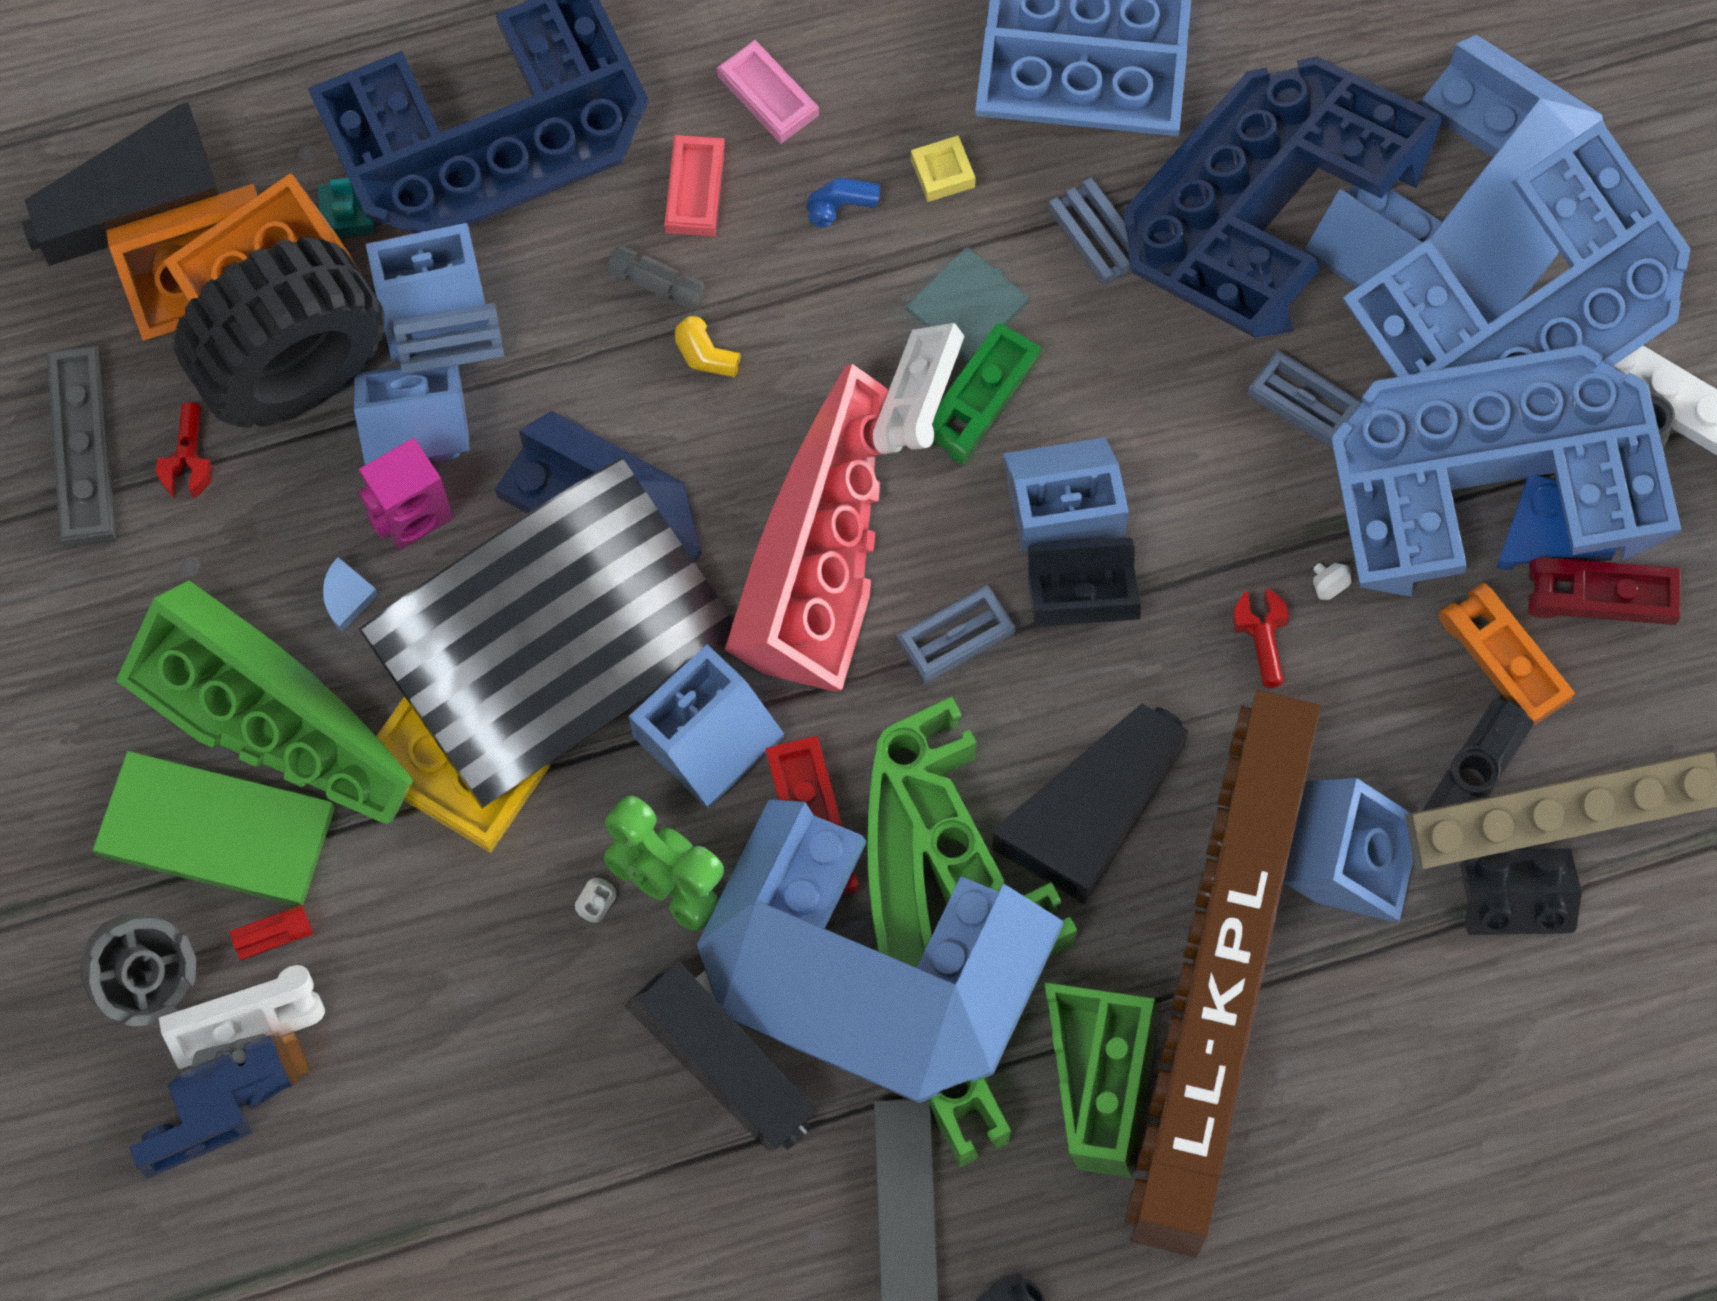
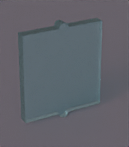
(970, 297)

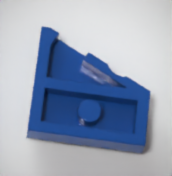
(1541, 528)

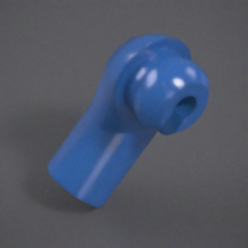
(836, 194)

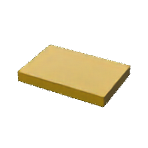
(439, 789)

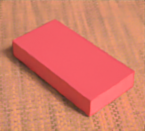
(694, 185)

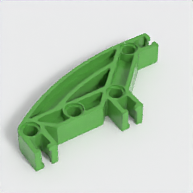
(907, 822)

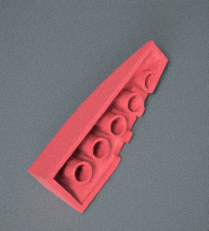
(810, 564)

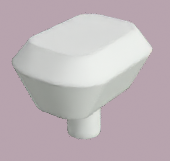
(1331, 580)
(595, 900)

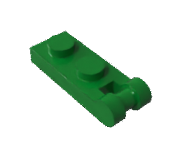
(983, 390)

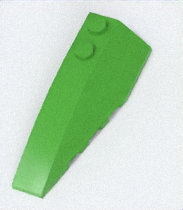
(252, 697)

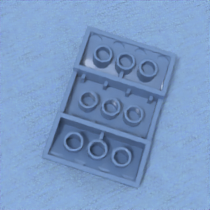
(1086, 63)

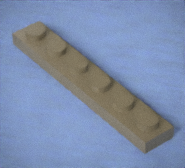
(1562, 810)

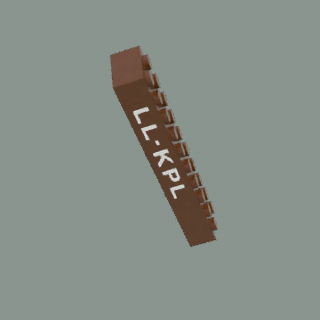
(1224, 981)

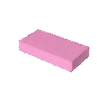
(768, 91)

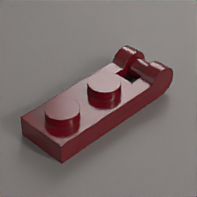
(1605, 591)

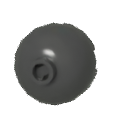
(137, 968)

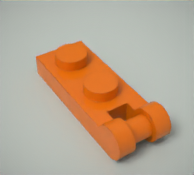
(1507, 654)

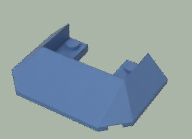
(1491, 232)
(1612, 298)
(1495, 425)
(851, 1004)

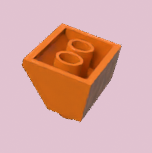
(271, 217)
(144, 245)

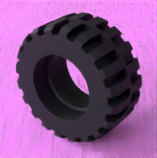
(279, 332)

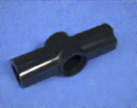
(1486, 751)

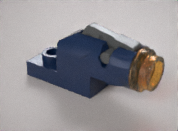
(213, 1095)

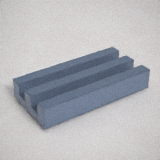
(1109, 215)
(450, 357)
(1291, 411)
(967, 650)

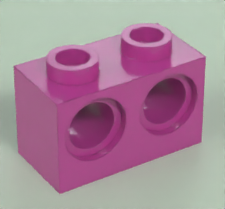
(404, 495)

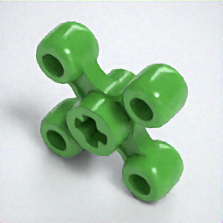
(662, 863)

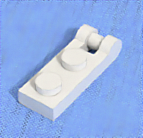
(917, 389)
(244, 1015)

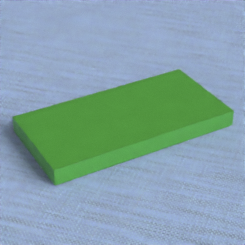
(214, 829)

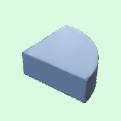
(346, 594)

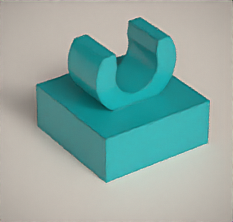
(342, 209)

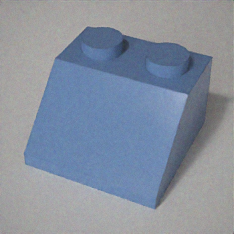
(405, 406)
(1350, 849)

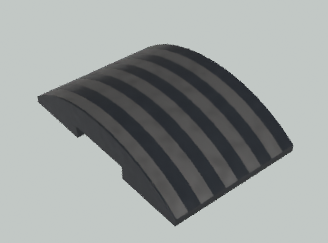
(548, 630)

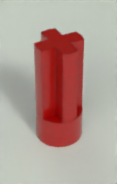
(271, 932)

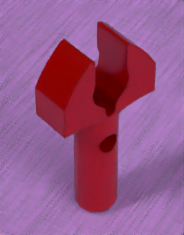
(186, 455)
(1263, 634)

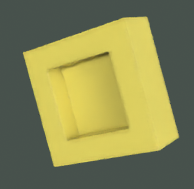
(943, 168)

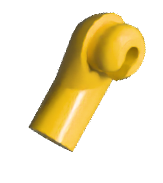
(699, 351)

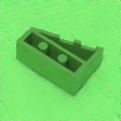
(1104, 1072)

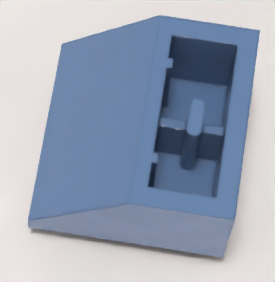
(426, 276)
(1066, 493)
(705, 726)

